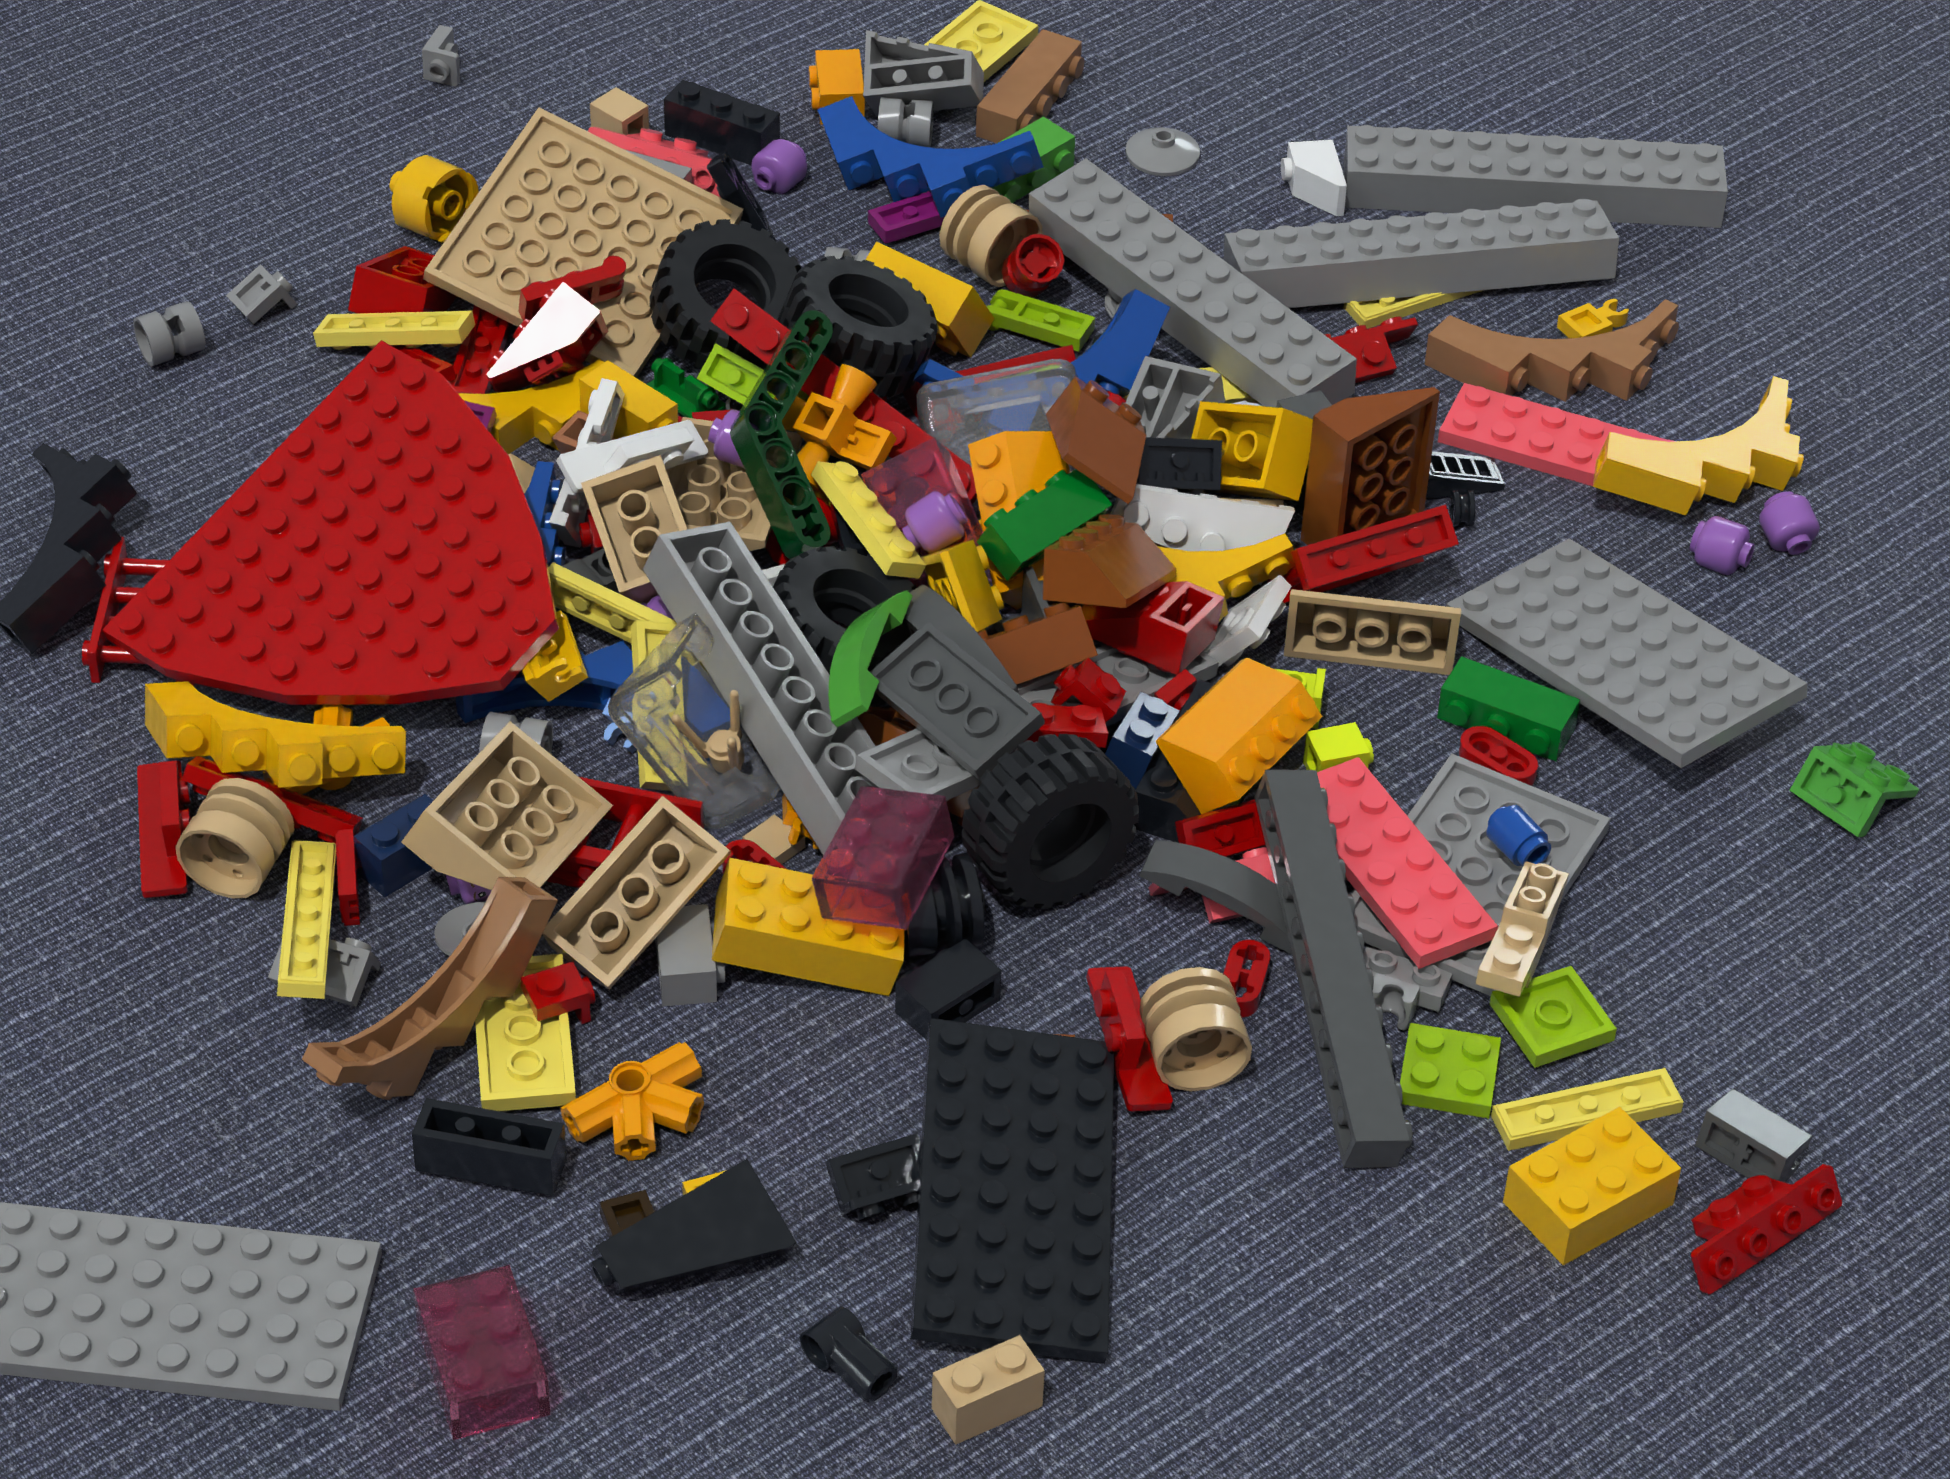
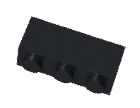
(719, 121)
(489, 1146)

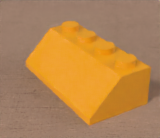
(1005, 470)
(1237, 732)

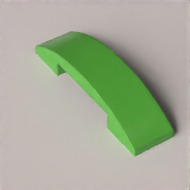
(849, 680)

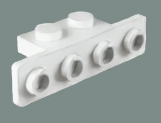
(674, 442)

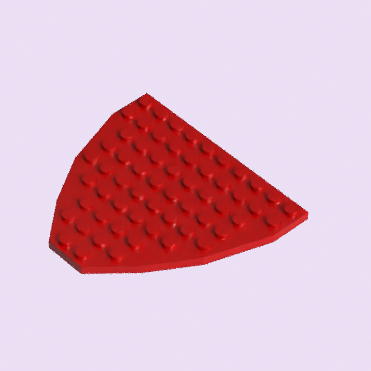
(359, 559)

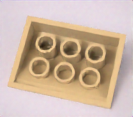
(721, 492)
(507, 815)

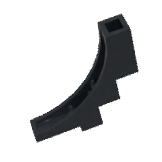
(79, 535)

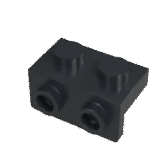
(876, 1177)

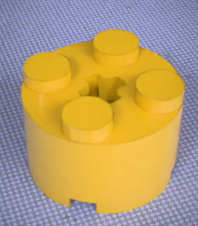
(431, 196)

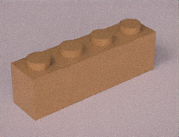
(1030, 86)

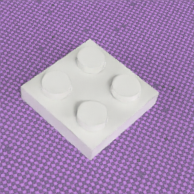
(1248, 622)

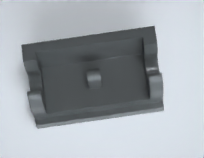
(1751, 1138)

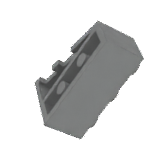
(920, 72)
(1170, 396)

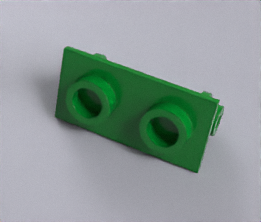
(686, 391)

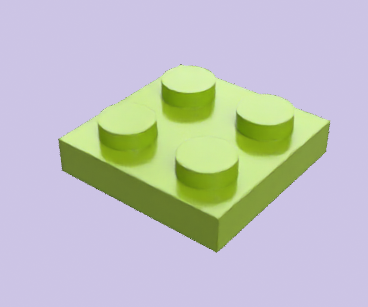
(1554, 1017)
(1449, 1070)

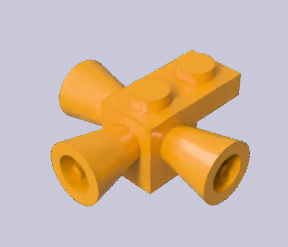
(834, 429)

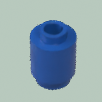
(1518, 836)

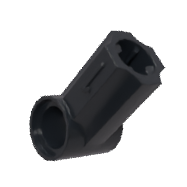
(841, 1344)

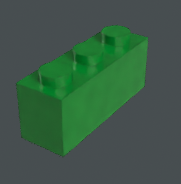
(1039, 519)
(1513, 706)

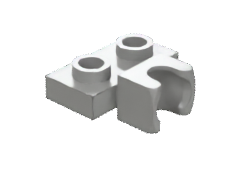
(1403, 986)

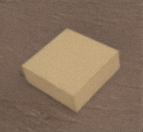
(773, 838)

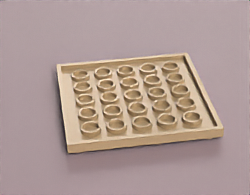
(565, 207)

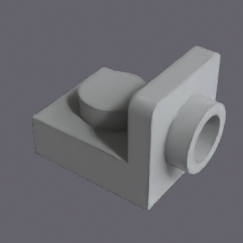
(441, 58)
(260, 293)

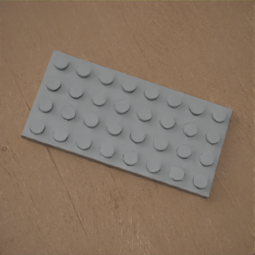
(1627, 652)
(181, 1305)

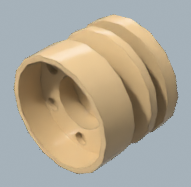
(984, 231)
(235, 838)
(1195, 1029)

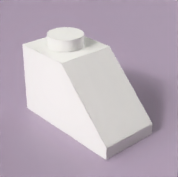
(1315, 175)

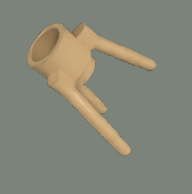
(723, 745)

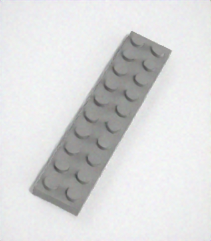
(921, 766)

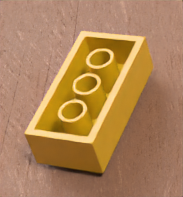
(774, 924)

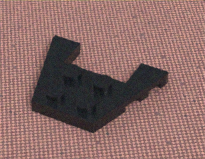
(735, 190)

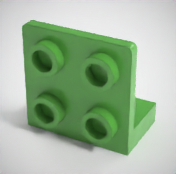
(1850, 784)

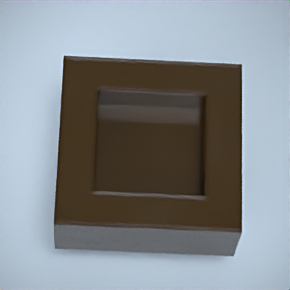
(624, 1211)

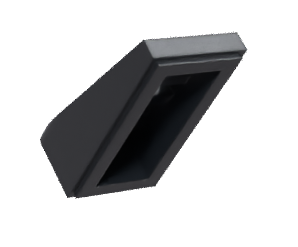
(1452, 472)

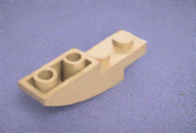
(1523, 929)

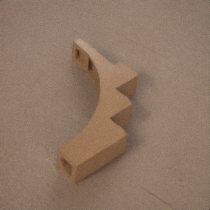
(1559, 367)
(441, 1013)

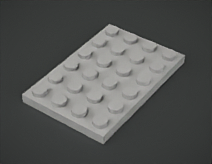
(1455, 822)

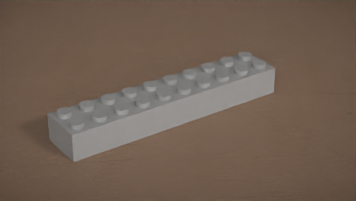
(1492, 170)
(1428, 253)
(1211, 303)
(770, 666)

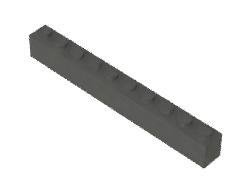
(1332, 970)

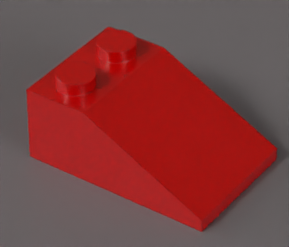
(397, 285)

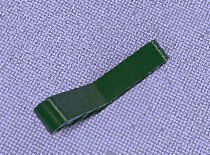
(803, 524)

